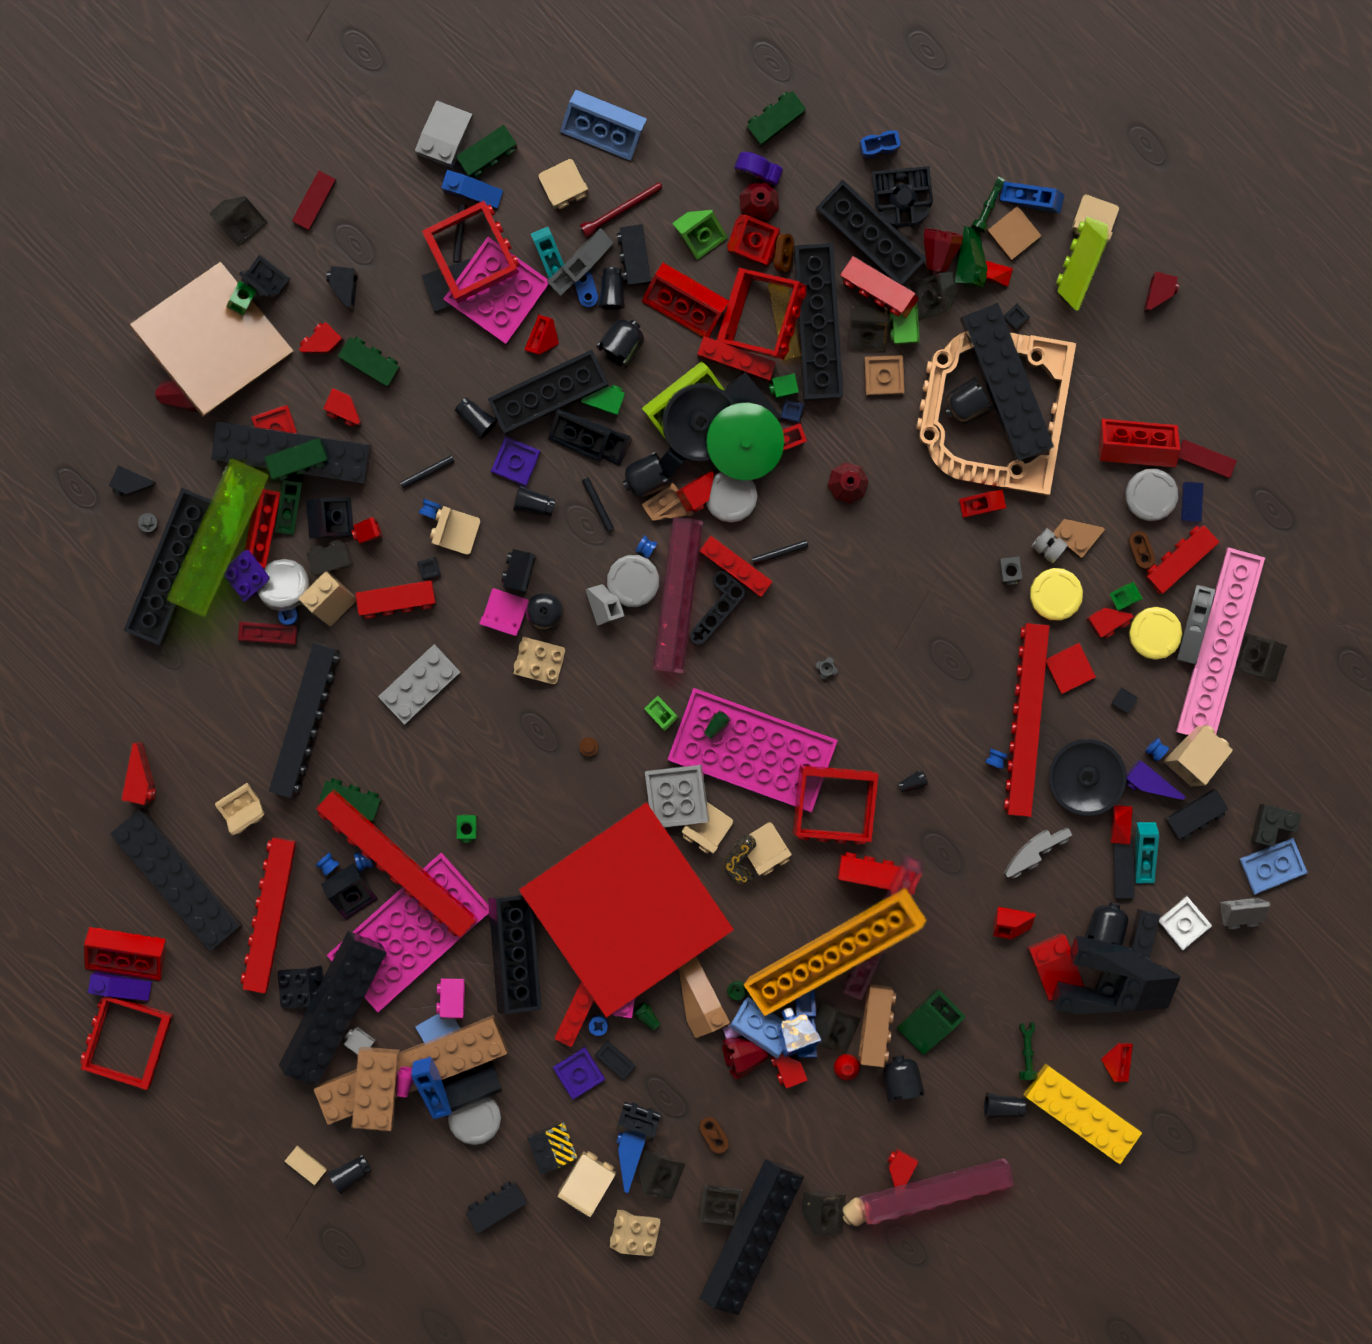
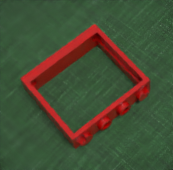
(487, 282)
(736, 305)
(841, 837)
(92, 1041)

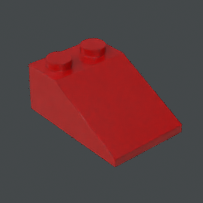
(139, 779)
(1054, 963)

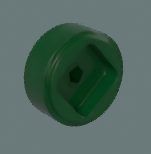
(737, 990)

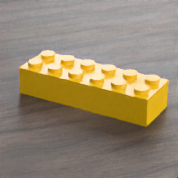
(1082, 1113)

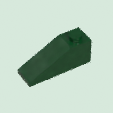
(971, 263)
(288, 504)

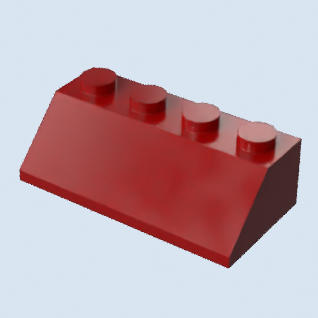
(685, 300)
(1139, 443)
(866, 870)
(124, 953)

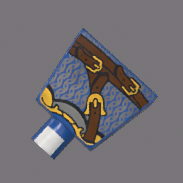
(796, 1033)

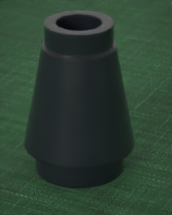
(914, 781)

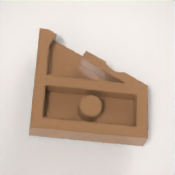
(665, 505)
(1078, 535)

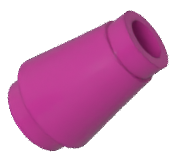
(404, 1081)

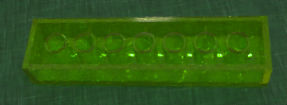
(217, 537)

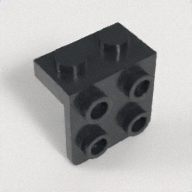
(265, 277)
(298, 986)

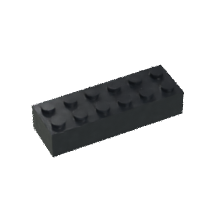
(870, 233)
(548, 392)
(514, 954)

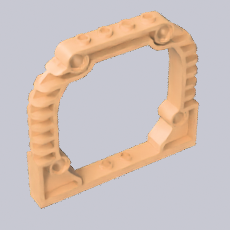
(1035, 476)

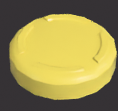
(1056, 594)
(1155, 633)

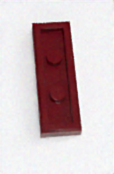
(314, 200)
(1206, 458)
(267, 633)

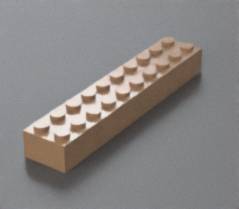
(450, 1052)

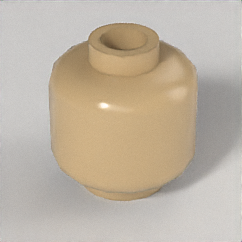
(853, 1213)

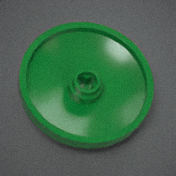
(745, 441)

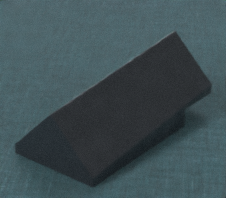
(589, 438)

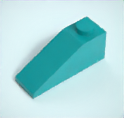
(547, 250)
(1146, 852)

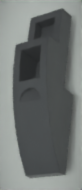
(580, 262)
(1196, 624)

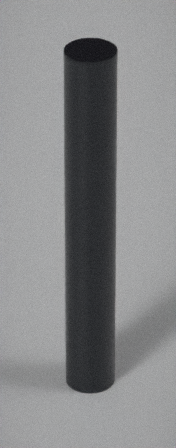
(459, 236)
(427, 471)
(597, 503)
(779, 552)

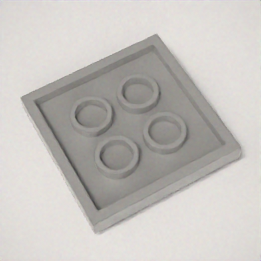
(678, 795)

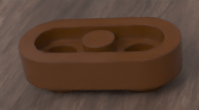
(783, 252)
(1143, 548)
(713, 1134)

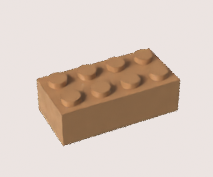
(875, 1025)
(375, 1088)

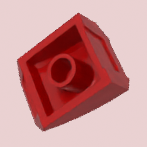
(753, 239)

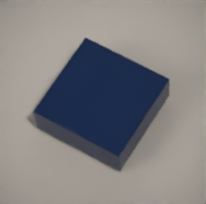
(792, 411)

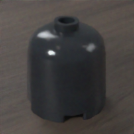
(622, 342)
(967, 402)
(646, 476)
(554, 611)
(1108, 924)
(902, 1079)

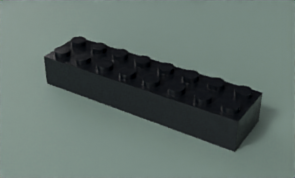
(819, 323)
(1006, 382)
(251, 444)
(152, 611)
(304, 720)
(176, 879)
(332, 1008)
(751, 1237)

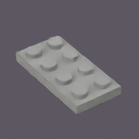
(419, 684)

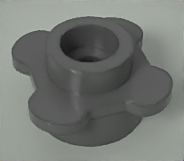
(821, 666)

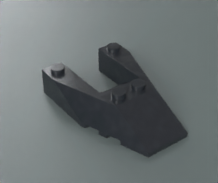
(1125, 984)

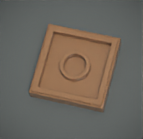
(1014, 233)
(884, 375)

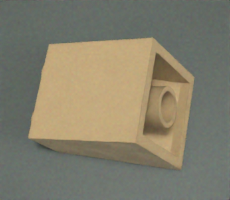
(328, 598)
(1198, 756)
(586, 1183)

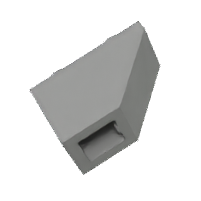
(604, 605)

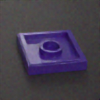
(515, 461)
(578, 1073)

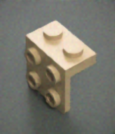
(563, 184)
(1098, 210)
(455, 530)
(539, 660)
(240, 809)
(708, 833)
(769, 849)
(634, 1234)

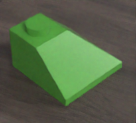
(700, 231)

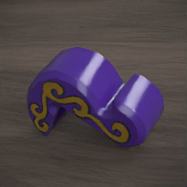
(758, 167)

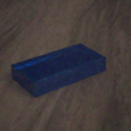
(1192, 501)

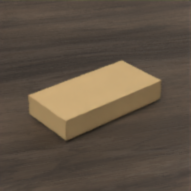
(305, 1165)

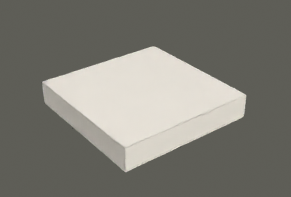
(1184, 923)

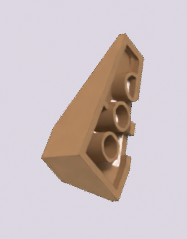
(701, 1003)

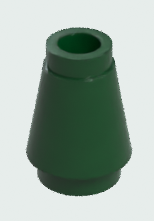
(717, 724)
(646, 1016)

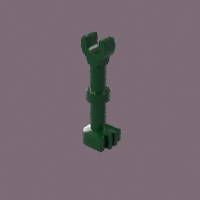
(980, 224)
(1028, 1073)

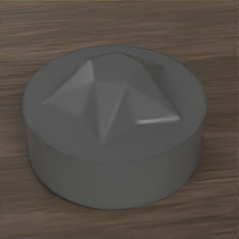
(148, 522)

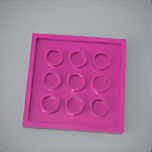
(505, 304)

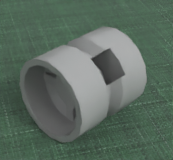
(1056, 546)

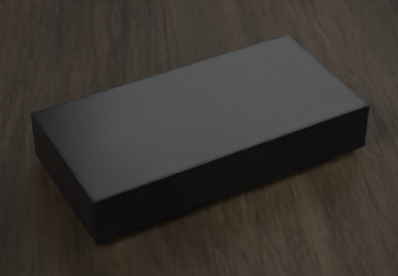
(615, 1060)

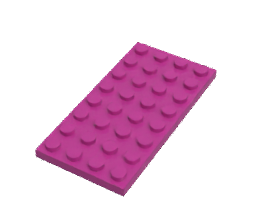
(752, 750)
(412, 934)

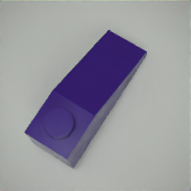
(1147, 780)
(119, 986)

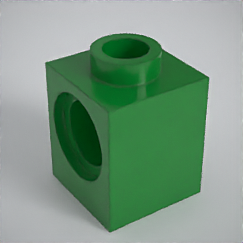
(240, 305)
(784, 386)
(1125, 596)
(470, 819)

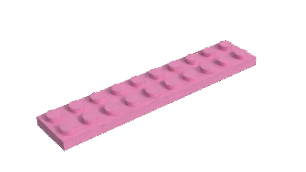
(1221, 641)

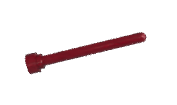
(590, 227)

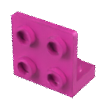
(504, 612)

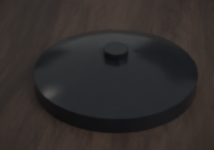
(689, 418)
(1087, 777)

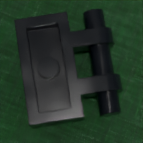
(636, 1124)

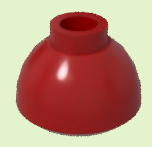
(846, 1067)

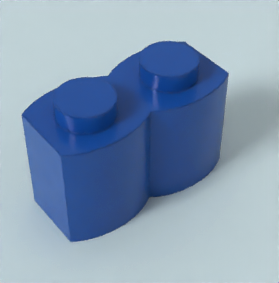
(874, 145)

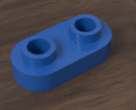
(587, 287)

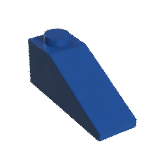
(471, 189)
(1032, 196)
(431, 1087)
(629, 1155)

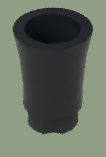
(612, 289)
(475, 417)
(533, 502)
(1003, 1106)
(349, 1173)

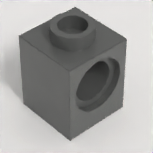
(1012, 561)

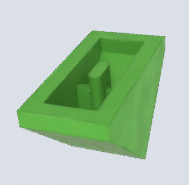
(661, 713)

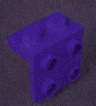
(246, 575)

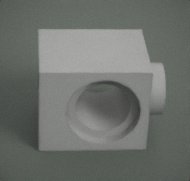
(358, 1038)

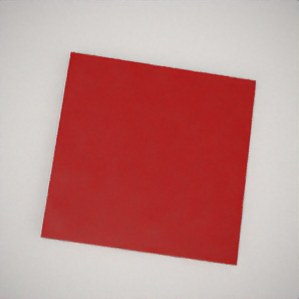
(626, 909)

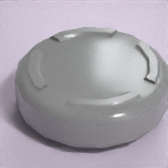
(1151, 495)
(731, 498)
(633, 580)
(285, 586)
(476, 1122)

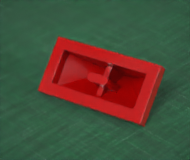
(998, 273)
(542, 336)
(1121, 824)
(1119, 1061)

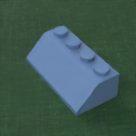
(603, 125)

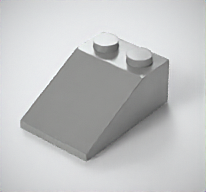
(443, 134)
(1244, 911)

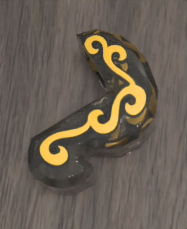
(733, 860)

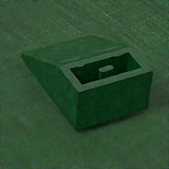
(931, 1021)

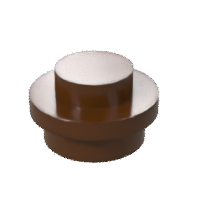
(588, 746)

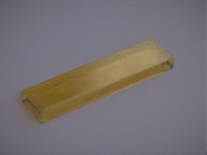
(779, 300)

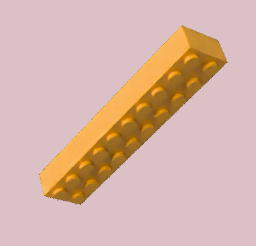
(835, 952)

